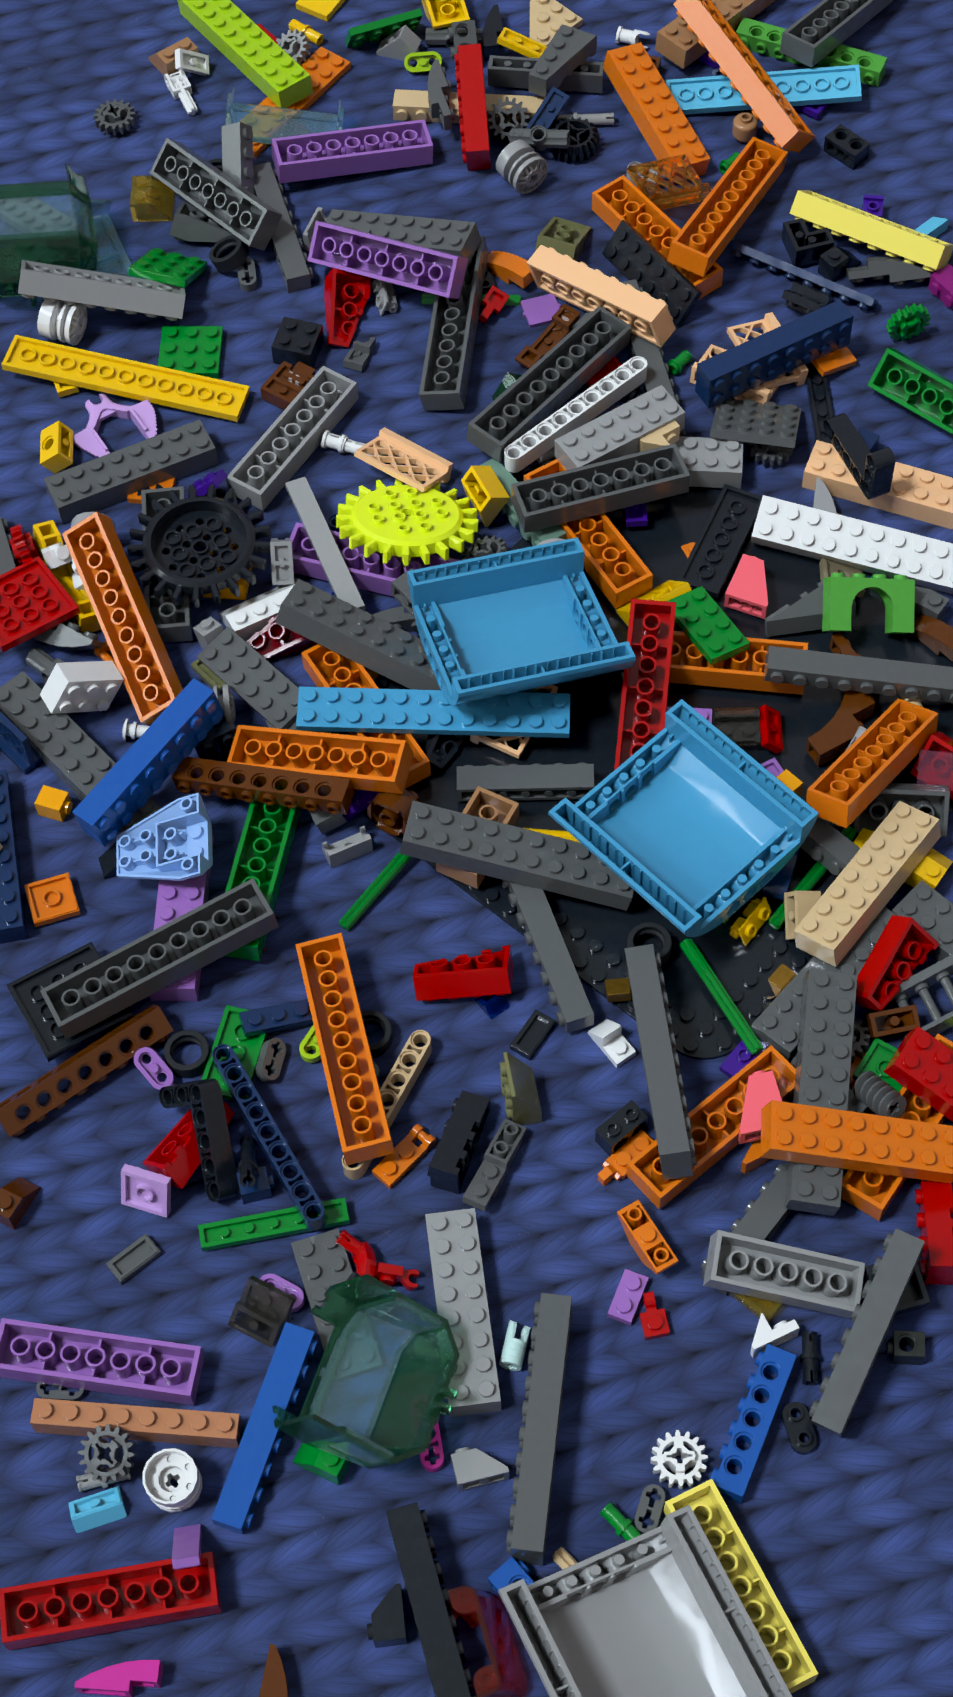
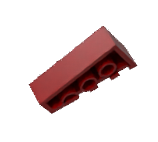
(892, 961)
(936, 1227)

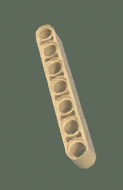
(396, 1094)

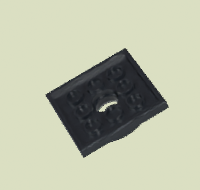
(37, 1013)

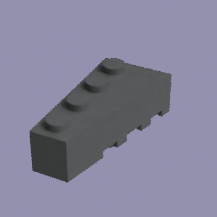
(560, 58)

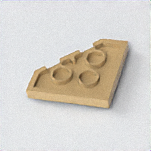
(547, 17)

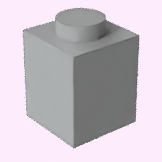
(207, 631)

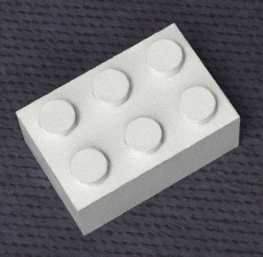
(81, 686)

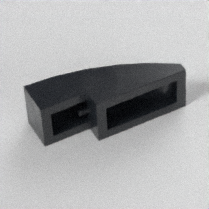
(492, 30)

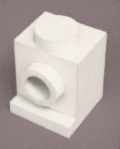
(56, 555)

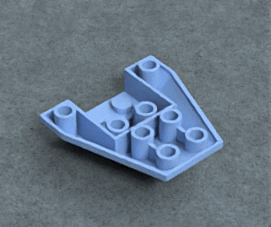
(168, 843)

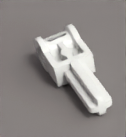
(181, 88)

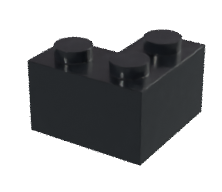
(805, 246)

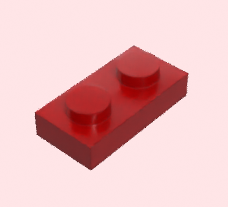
(770, 729)

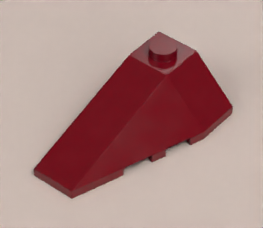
(277, 641)

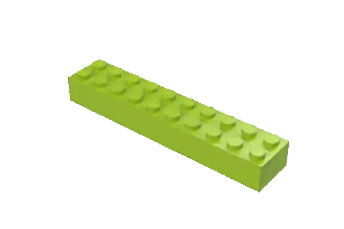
(249, 49)

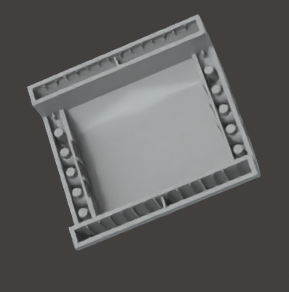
(644, 1622)

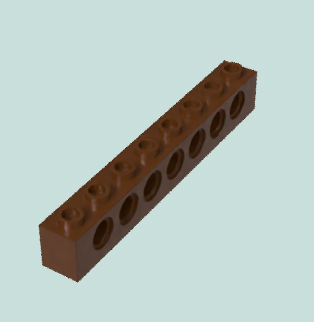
(264, 785)
(28, 1096)

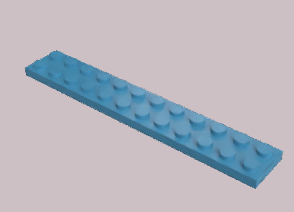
(430, 713)

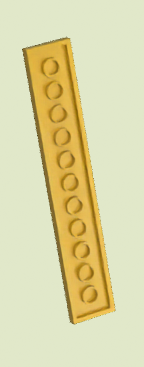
(126, 378)

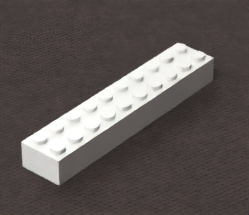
(854, 543)

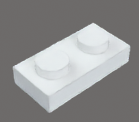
(191, 62)

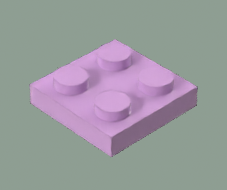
(146, 1190)

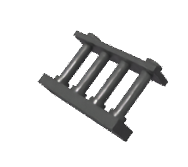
(920, 984)

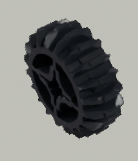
(583, 140)

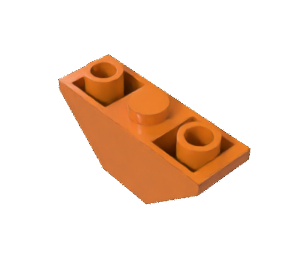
(646, 1238)

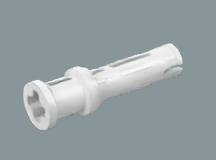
(341, 443)

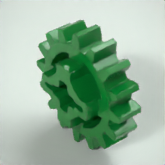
(908, 322)

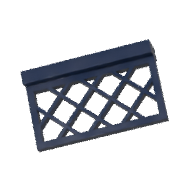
(17, 746)

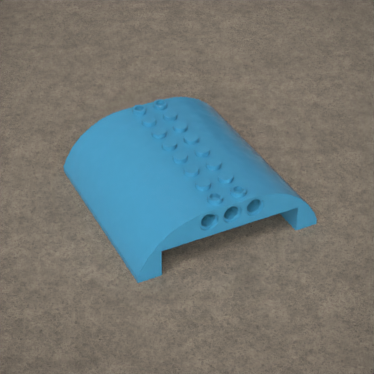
(513, 622)
(690, 822)

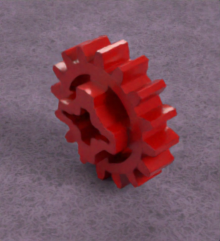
(23, 544)

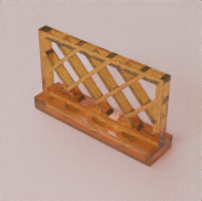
(673, 196)

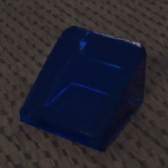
(492, 1004)

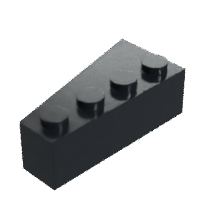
(458, 1142)

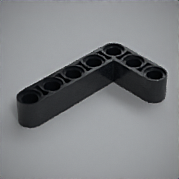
(870, 470)
(210, 1131)

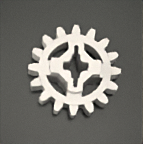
(669, 1460)

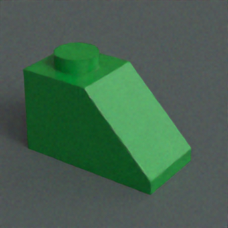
(321, 1463)

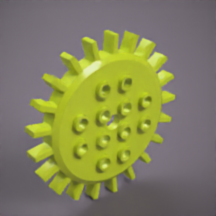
(381, 523)

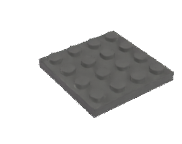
(756, 422)

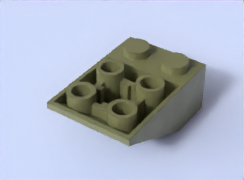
(519, 1091)

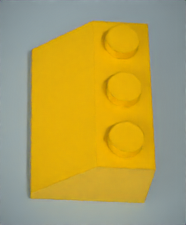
(663, 592)

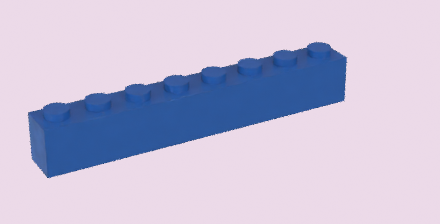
(260, 1435)

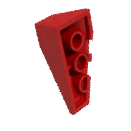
(344, 304)

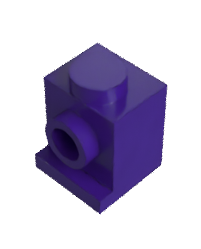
(873, 204)

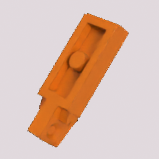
(616, 1164)

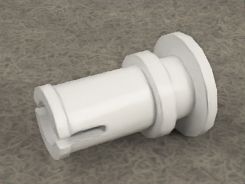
(133, 729)

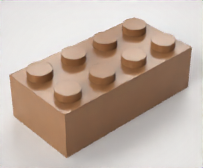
(487, 806)

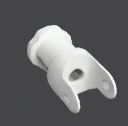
(629, 36)

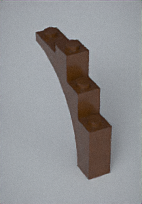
(840, 730)

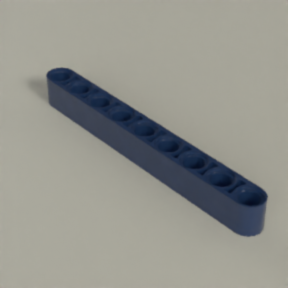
(273, 1145)

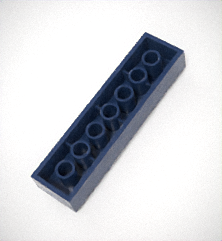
(773, 353)
(12, 908)

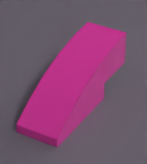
(121, 1678)

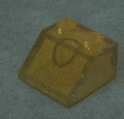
(150, 199)

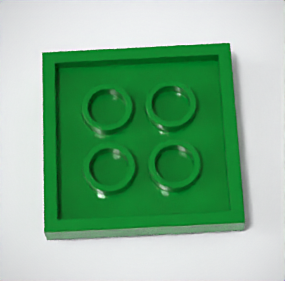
(168, 267)
(192, 349)

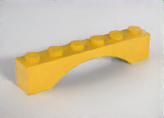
(45, 535)

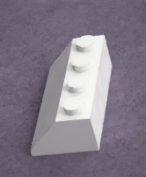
(254, 613)

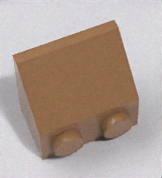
(165, 59)

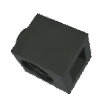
(914, 1339)

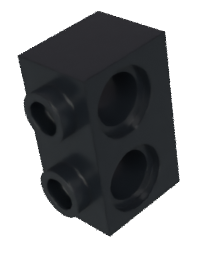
(846, 147)
(621, 1127)

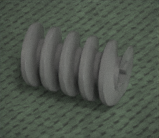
(879, 1095)

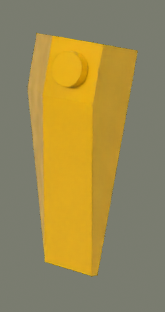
(929, 870)

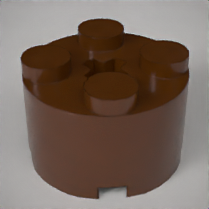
(392, 811)

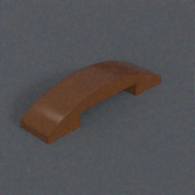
(561, 325)

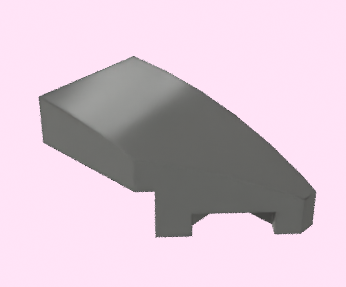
(359, 354)

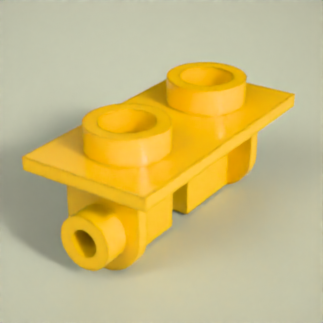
(756, 913)

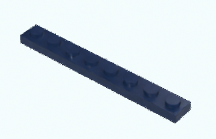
(809, 278)

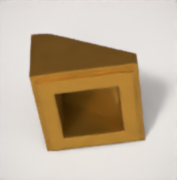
(781, 978)
(618, 990)

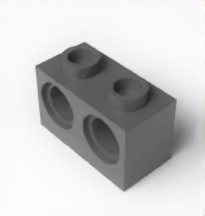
(470, 38)

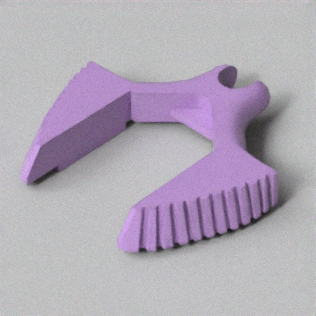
(140, 413)

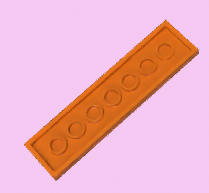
(324, 70)

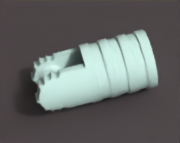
(514, 1349)

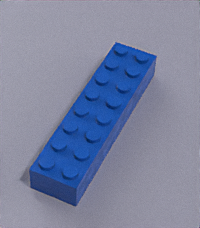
(149, 762)

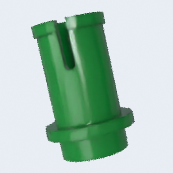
(725, 164)
(675, 365)

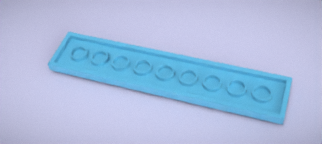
(799, 87)

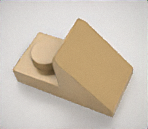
(664, 436)

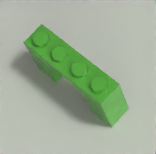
(896, 594)

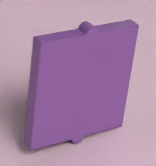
(540, 309)

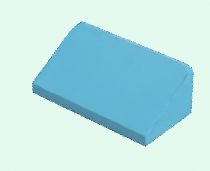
(933, 226)
(97, 1509)

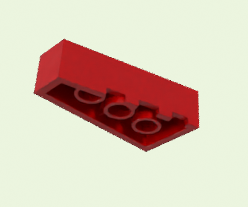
(465, 976)
(178, 1152)

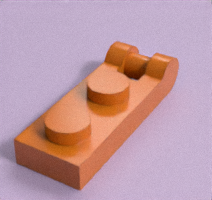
(406, 1155)

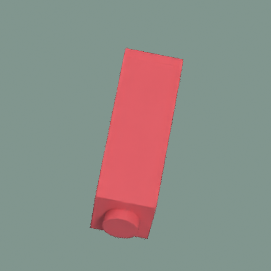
(748, 588)
(759, 1092)

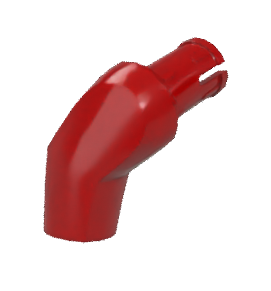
(362, 1253)

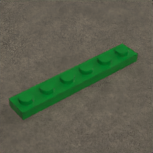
(267, 1225)

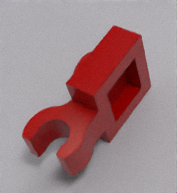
(493, 302)
(394, 1274)
(653, 1321)

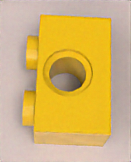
(56, 447)

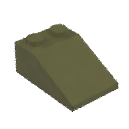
(564, 237)

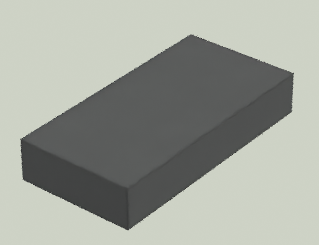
(133, 1258)

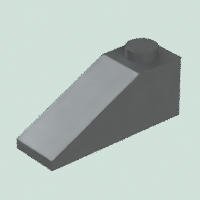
(930, 603)

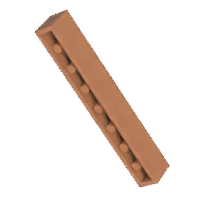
(142, 1422)

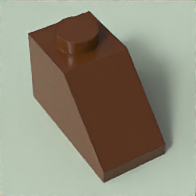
(892, 1021)
(15, 1201)

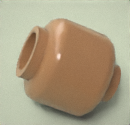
(744, 127)

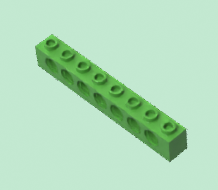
(767, 38)

